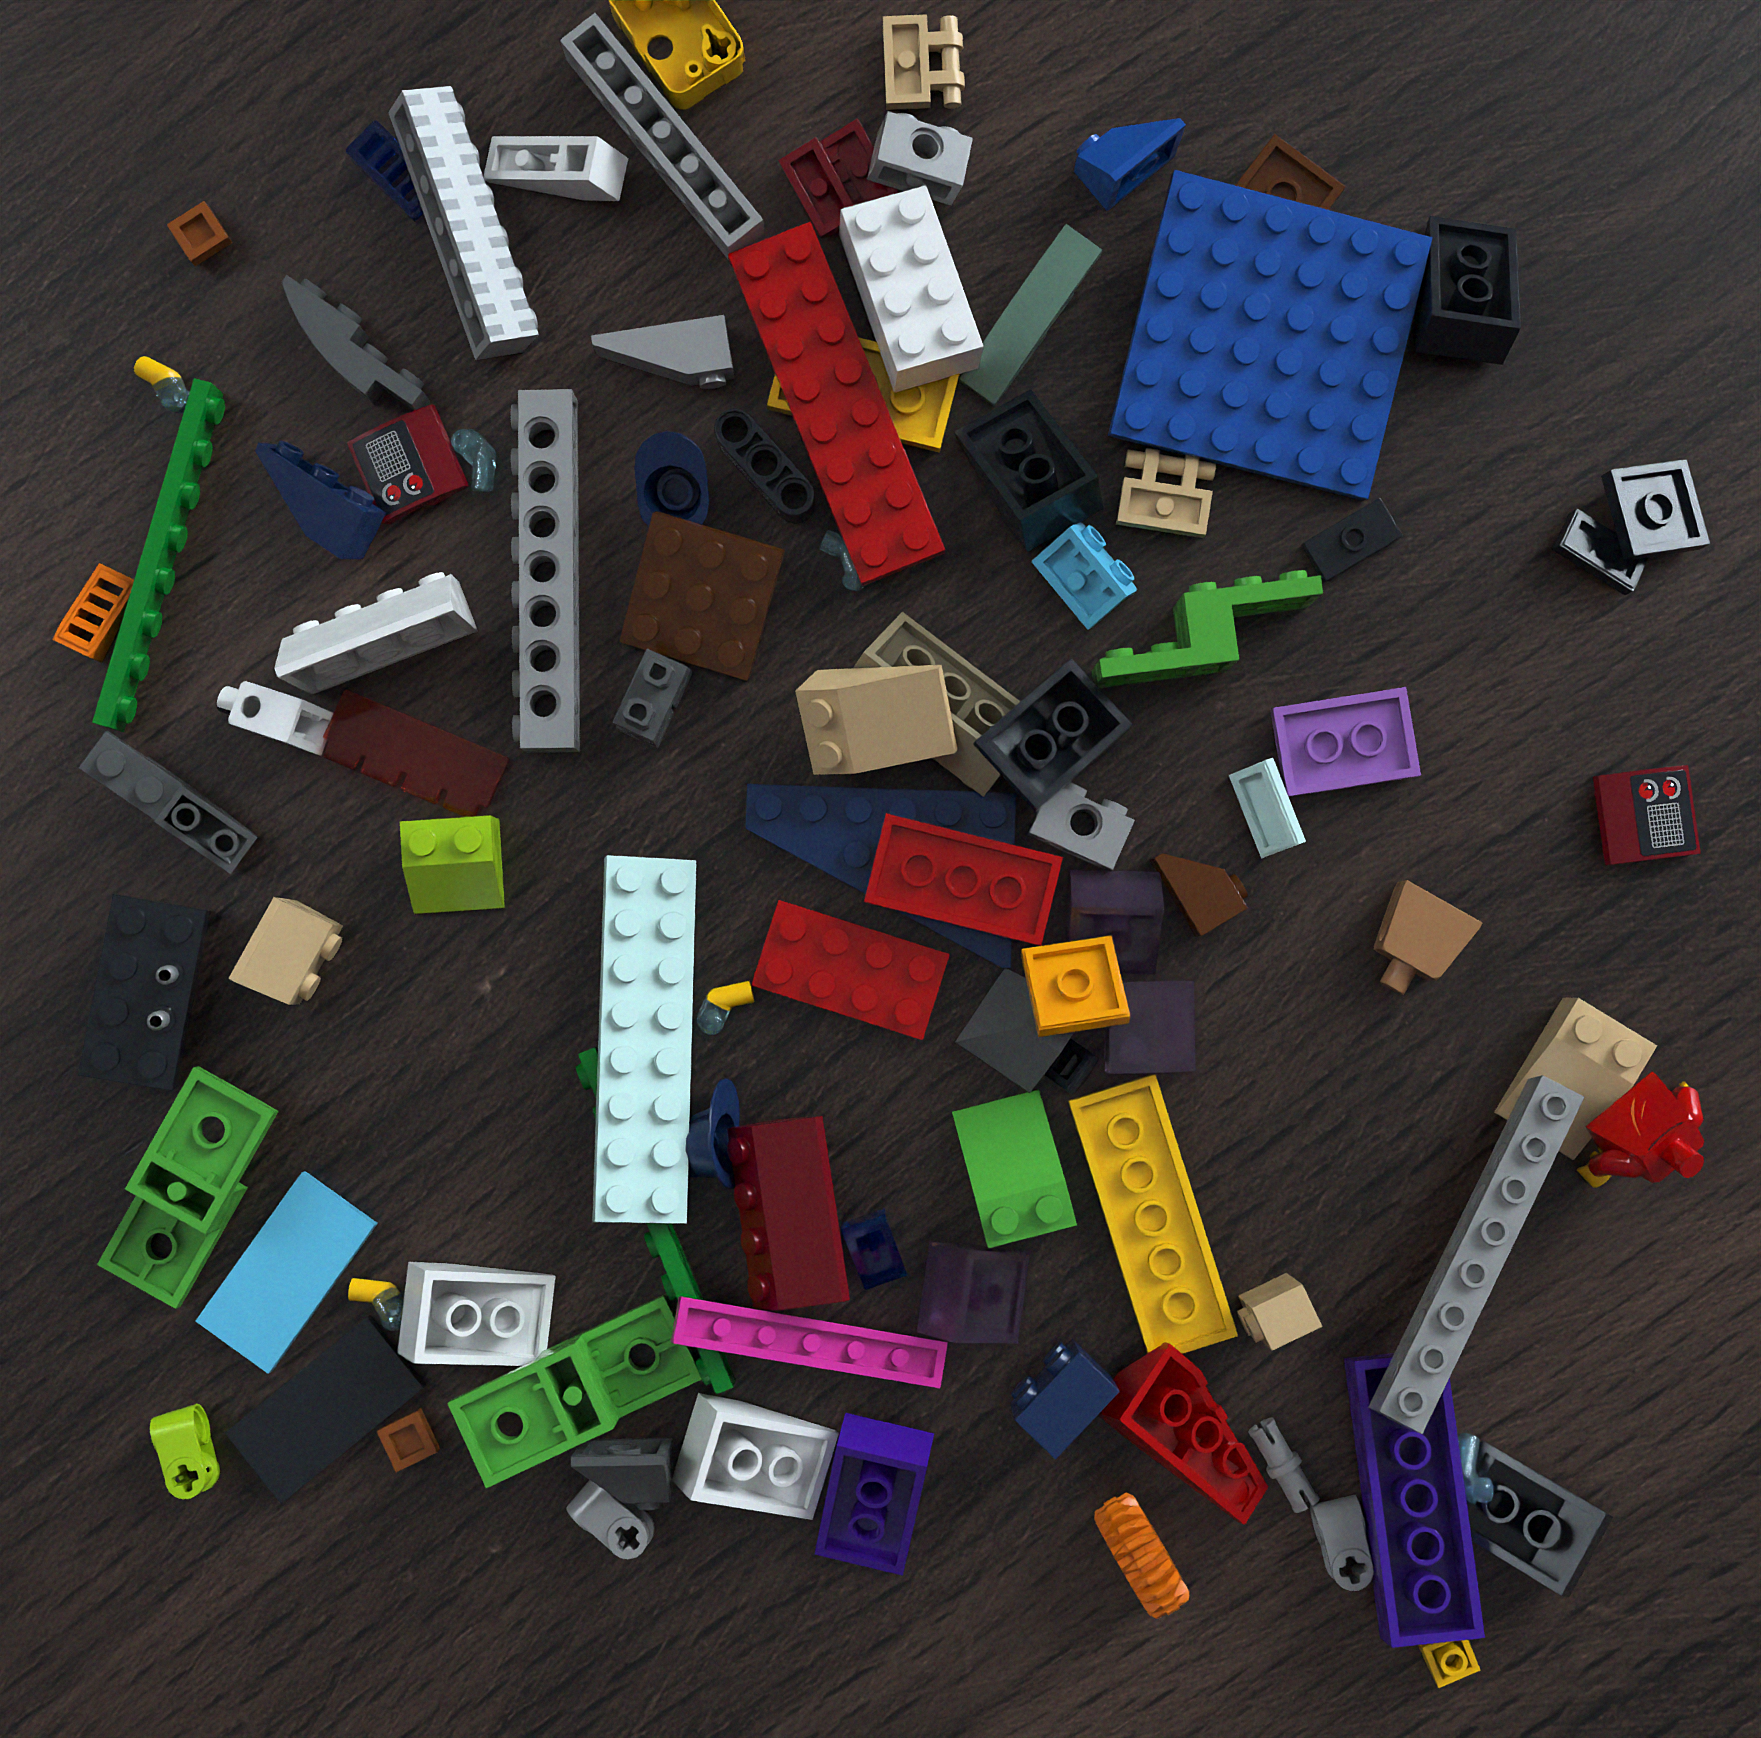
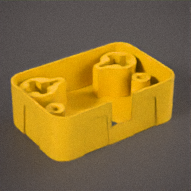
(691, 28)

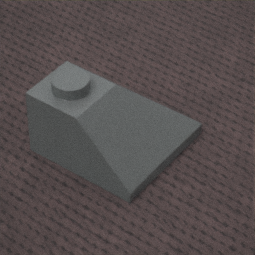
(1006, 1033)
(629, 1469)

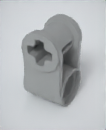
(609, 1519)
(1342, 1534)

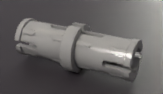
(1283, 1465)

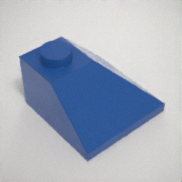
(1126, 158)

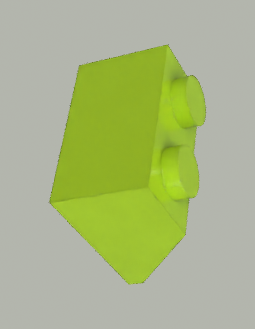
(453, 864)

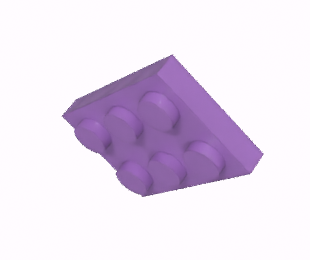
(1345, 742)

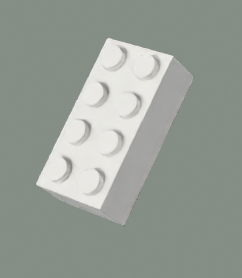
(910, 288)

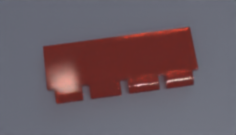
(407, 745)

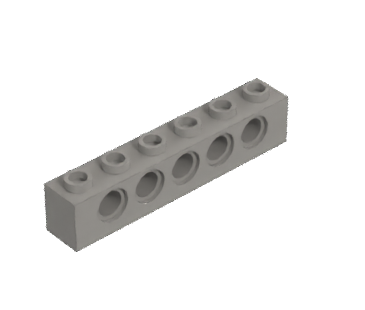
(662, 136)

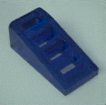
(365, 146)

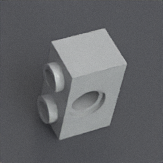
(899, 167)
(1102, 845)

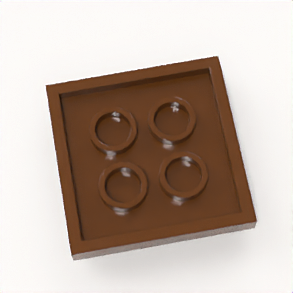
(701, 595)

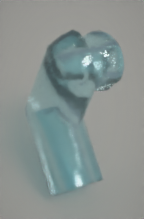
(479, 455)
(834, 545)
(1475, 1488)

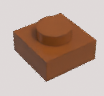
(199, 233)
(408, 1440)

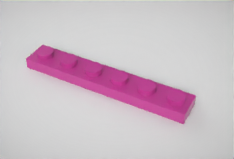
(808, 1342)

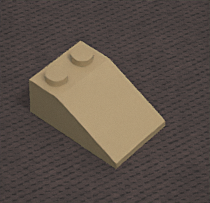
(875, 717)
(1587, 1056)

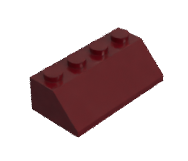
(787, 1213)

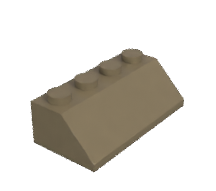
(972, 696)

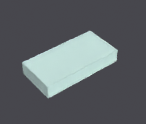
(1267, 808)

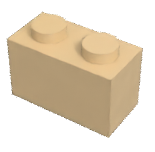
(1277, 1312)

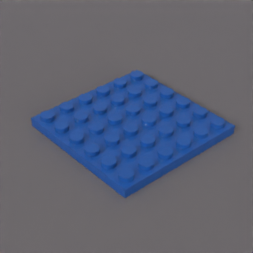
(1269, 336)

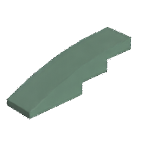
(1031, 314)

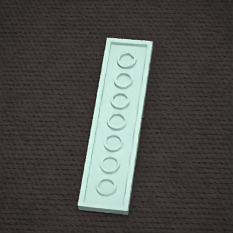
(644, 1040)

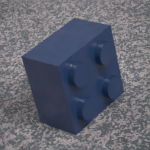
(1062, 1397)

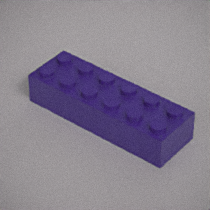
(1414, 1517)

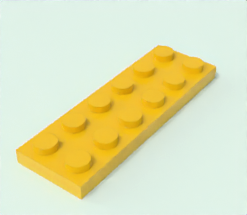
(1152, 1216)

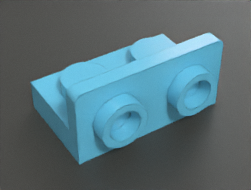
(1085, 573)

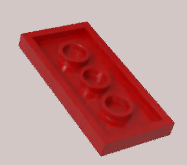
(963, 879)
(850, 969)

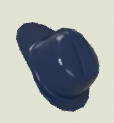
(671, 478)
(709, 1137)

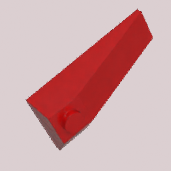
(1179, 1425)

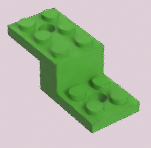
(1207, 629)
(187, 1187)
(573, 1391)

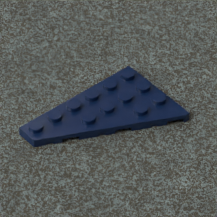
(843, 825)

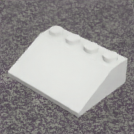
(375, 635)

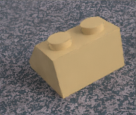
(287, 951)

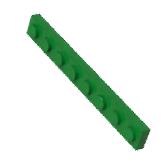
(155, 572)
(664, 1243)

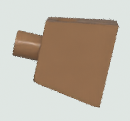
(1420, 936)

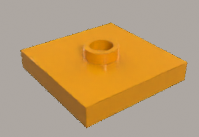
(1075, 986)

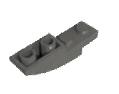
(340, 341)
(169, 801)

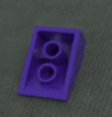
(873, 1493)

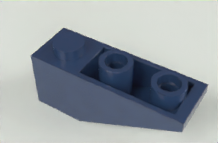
(325, 509)

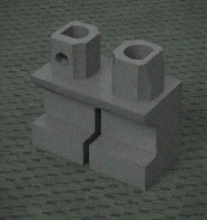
(649, 698)

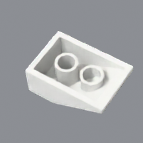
(474, 1315)
(753, 1458)

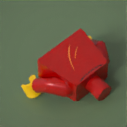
(1647, 1134)

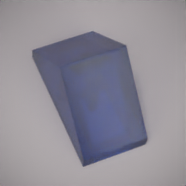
(874, 1249)

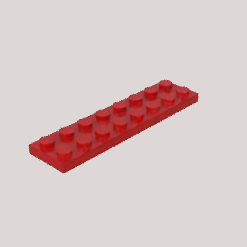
(836, 404)

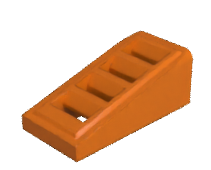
(75, 617)

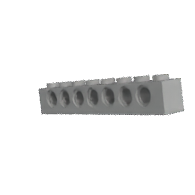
(556, 412)
(1476, 1253)

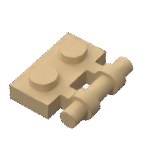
(907, 62)
(1162, 505)

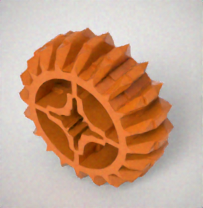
(1141, 1555)

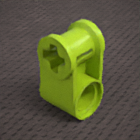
(185, 1445)

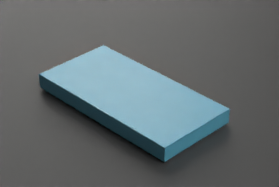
(286, 1272)

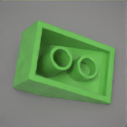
(1014, 1168)

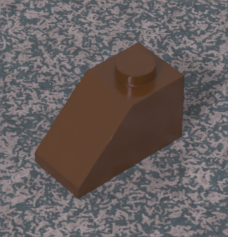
(1201, 892)

